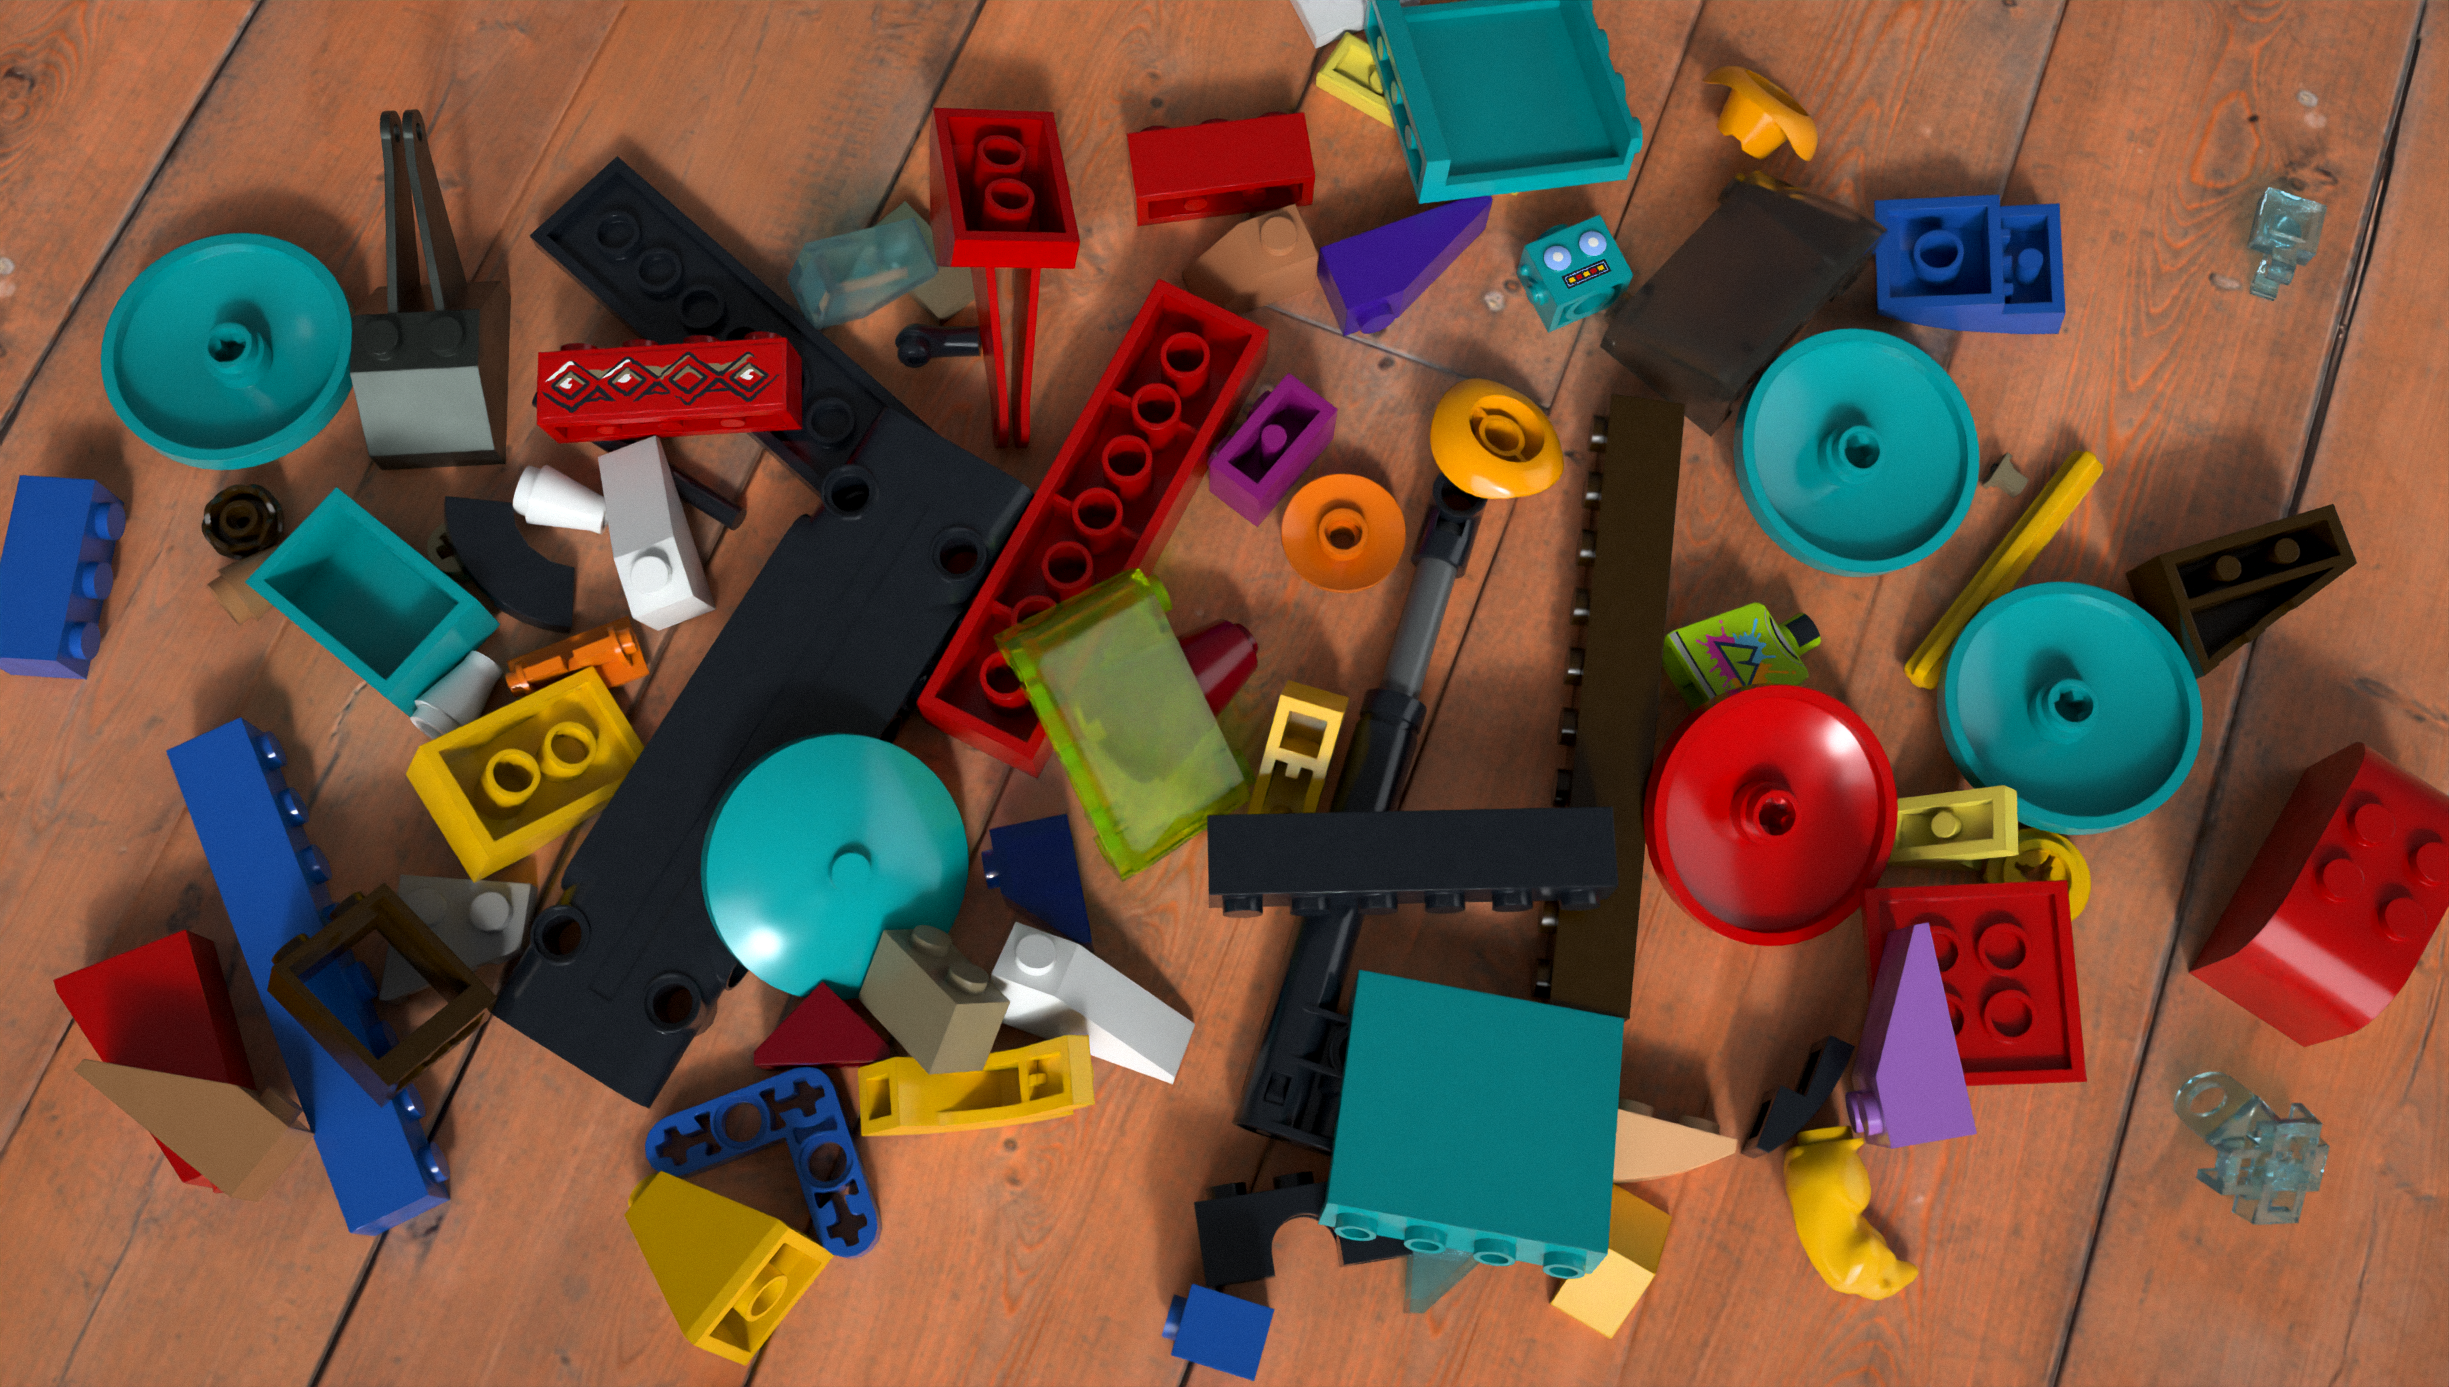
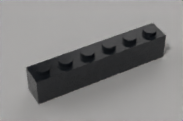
(1411, 860)

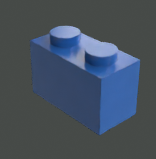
(1218, 1331)

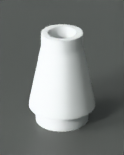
(558, 501)
(457, 696)

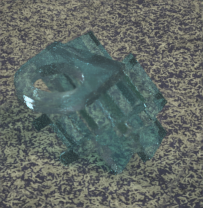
(2284, 1151)

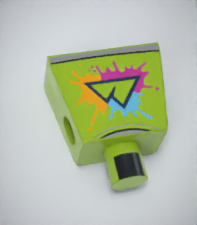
(1737, 651)

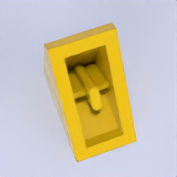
(1632, 1260)

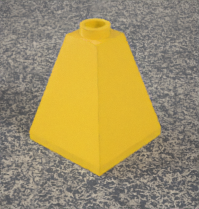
(721, 1263)

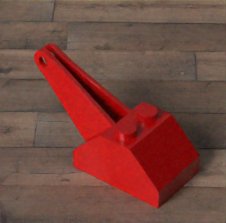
(1002, 204)

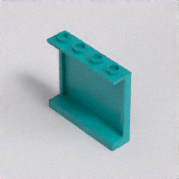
(1501, 95)
(1476, 1125)

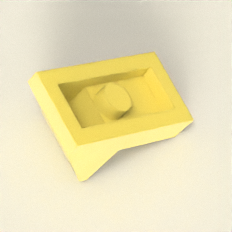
(1956, 829)

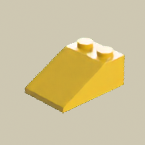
(526, 771)

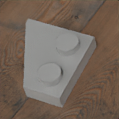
(475, 920)

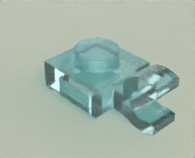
(2287, 234)

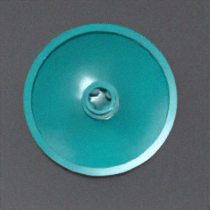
(229, 351)
(1856, 453)
(2070, 707)
(826, 854)

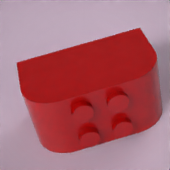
(2335, 899)

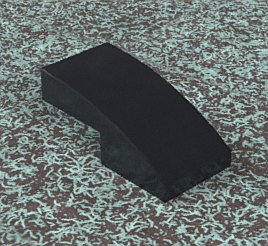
(1787, 1111)

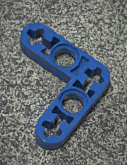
(803, 1137)

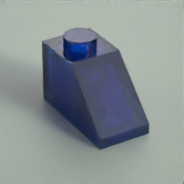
(1040, 876)

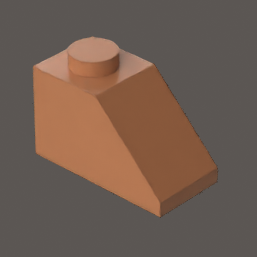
(1256, 263)

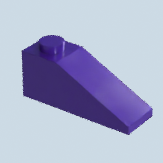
(1387, 268)

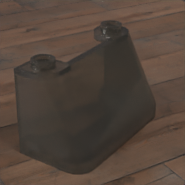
(1738, 293)

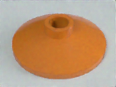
(1350, 507)

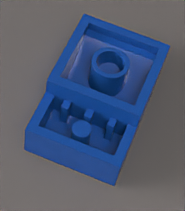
(1971, 264)

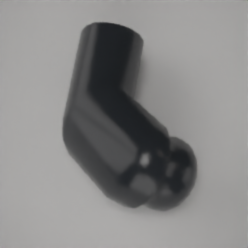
(922, 342)

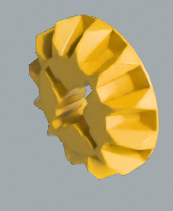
(2062, 859)

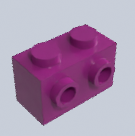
(1271, 449)

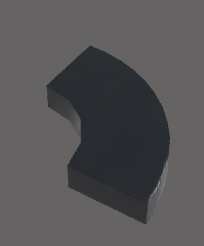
(504, 565)

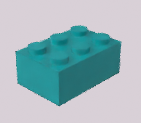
(372, 600)

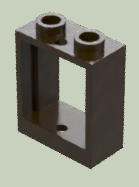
(351, 921)

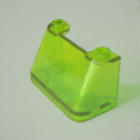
(1127, 719)

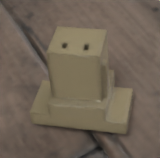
(2005, 477)

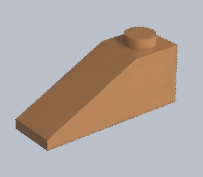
(219, 1128)

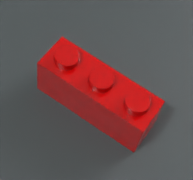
(1220, 168)

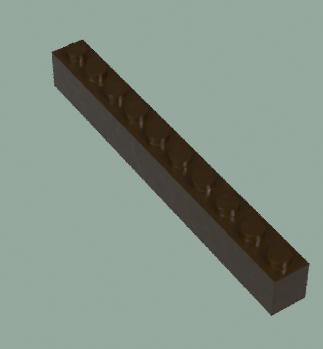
(1614, 690)

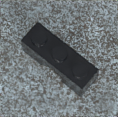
(1240, 1228)

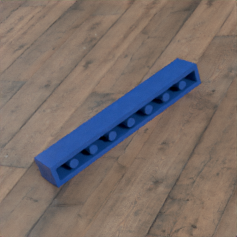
(272, 894)

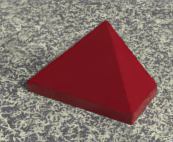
(822, 1036)

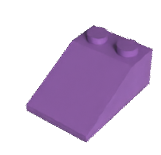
(1908, 1057)

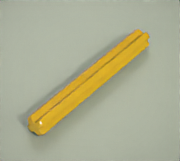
(2007, 561)

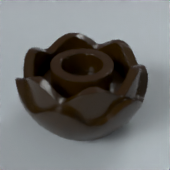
(232, 507)

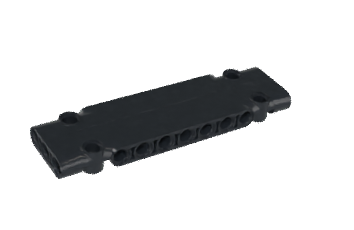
(821, 643)

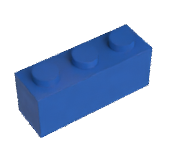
(56, 575)

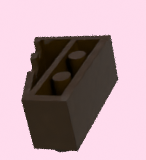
(2240, 583)

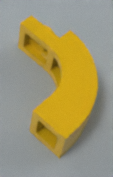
(1012, 1089)

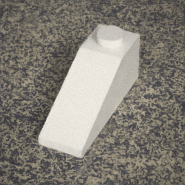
(652, 537)
(1070, 991)

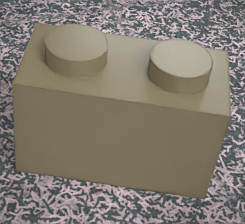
(933, 1000)

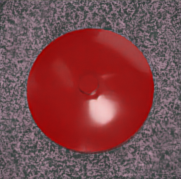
(1770, 813)

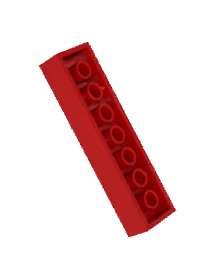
(1101, 505)

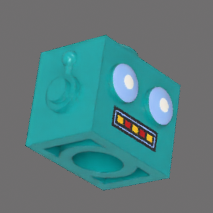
(1573, 272)

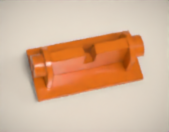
(609, 648)

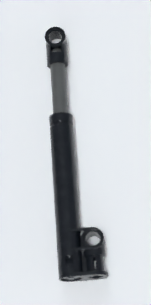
(1296, 1060)

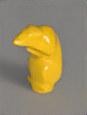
(1826, 1201)

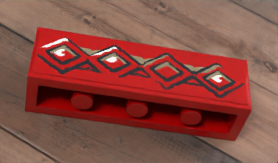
(669, 388)

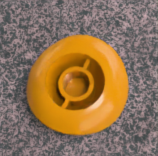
(1762, 114)
(1494, 441)

